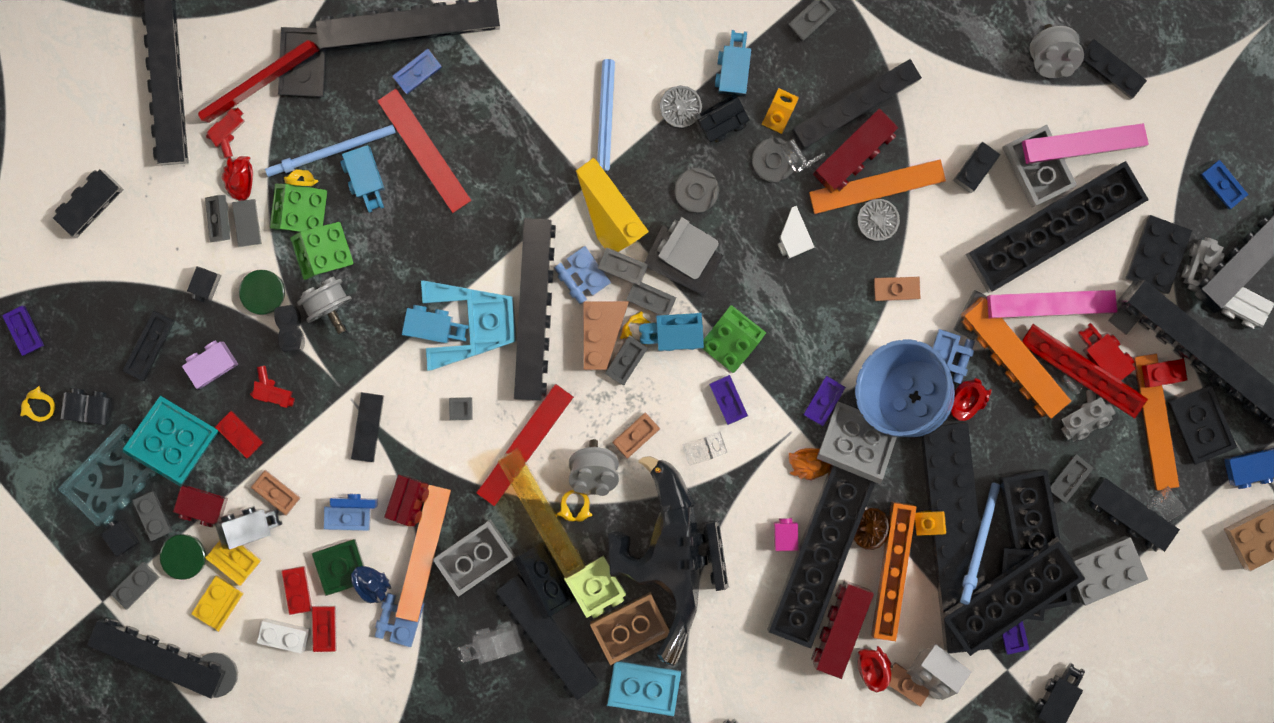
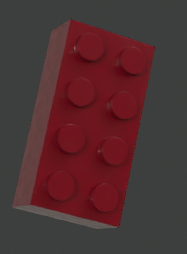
(842, 629)

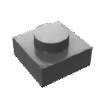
(461, 408)

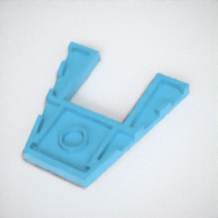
(489, 322)

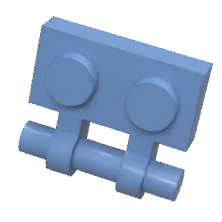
(588, 271)
(947, 345)
(403, 630)

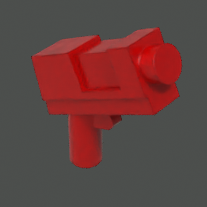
(222, 131)
(267, 392)

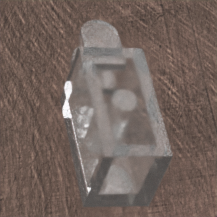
(493, 643)

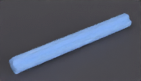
(605, 116)

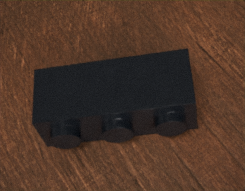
(87, 203)

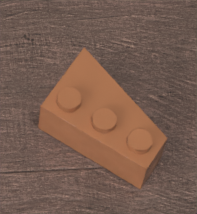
(601, 331)

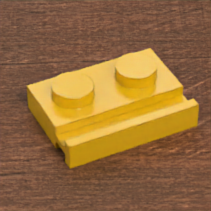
(235, 563)
(217, 603)

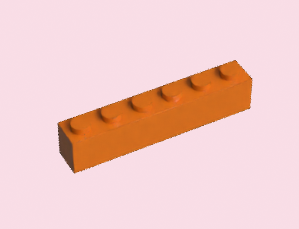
(1016, 359)
(893, 572)

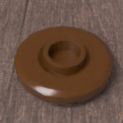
(873, 529)

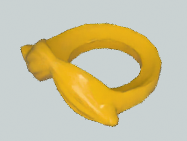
(294, 175)
(637, 318)
(37, 394)
(565, 512)

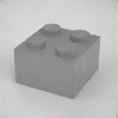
(938, 672)

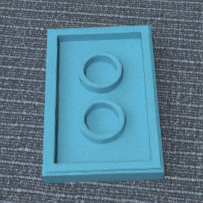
(644, 688)

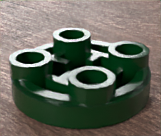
(262, 292)
(182, 556)

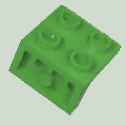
(297, 207)
(321, 250)
(732, 339)

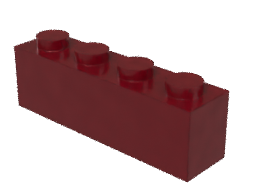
(855, 151)

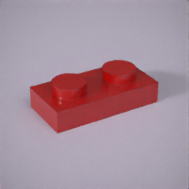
(1164, 373)
(239, 434)
(297, 590)
(324, 628)

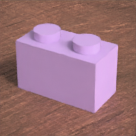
(209, 364)

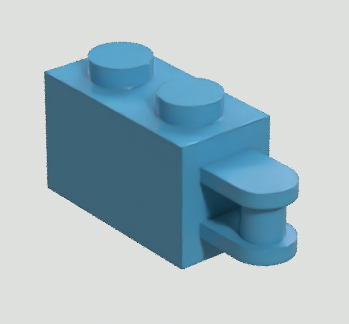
(735, 66)
(363, 176)
(431, 325)
(674, 332)

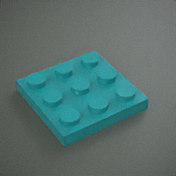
(170, 441)

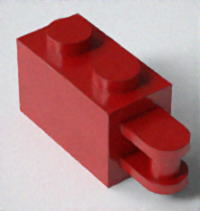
(1106, 353)

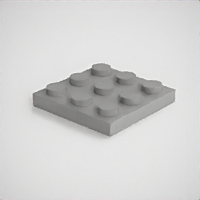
(856, 444)

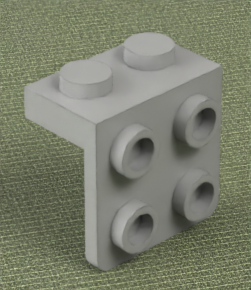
(687, 248)

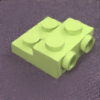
(596, 588)

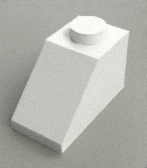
(794, 235)

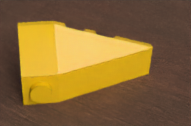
(610, 213)

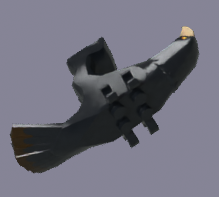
(671, 555)

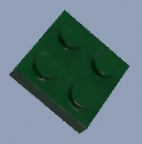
(336, 566)

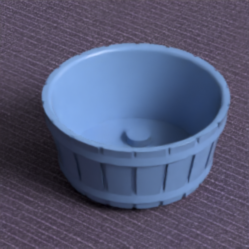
(892, 376)

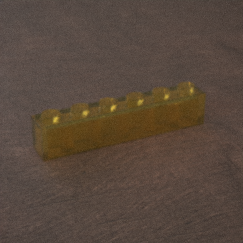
(541, 512)

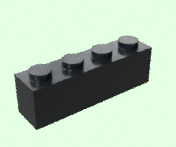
(1133, 514)

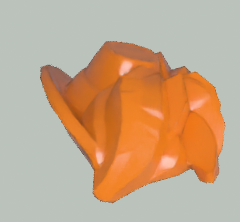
(807, 465)

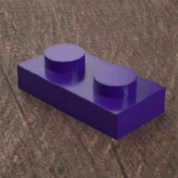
(23, 330)
(728, 399)
(824, 400)
(1015, 639)

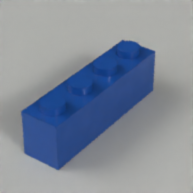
(1250, 468)

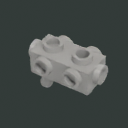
(1205, 258)
(1090, 417)

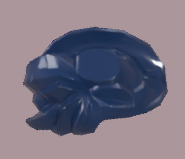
(370, 584)

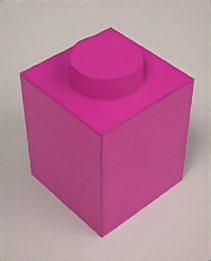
(785, 535)

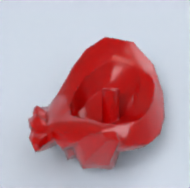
(238, 177)
(969, 399)
(874, 669)

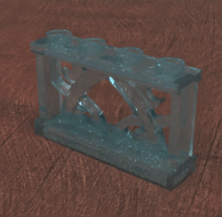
(80, 480)

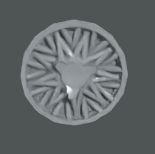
(680, 106)
(878, 219)

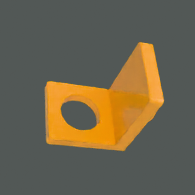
(780, 111)
(930, 523)

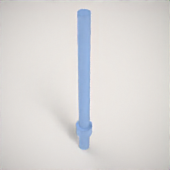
(289, 164)
(970, 580)

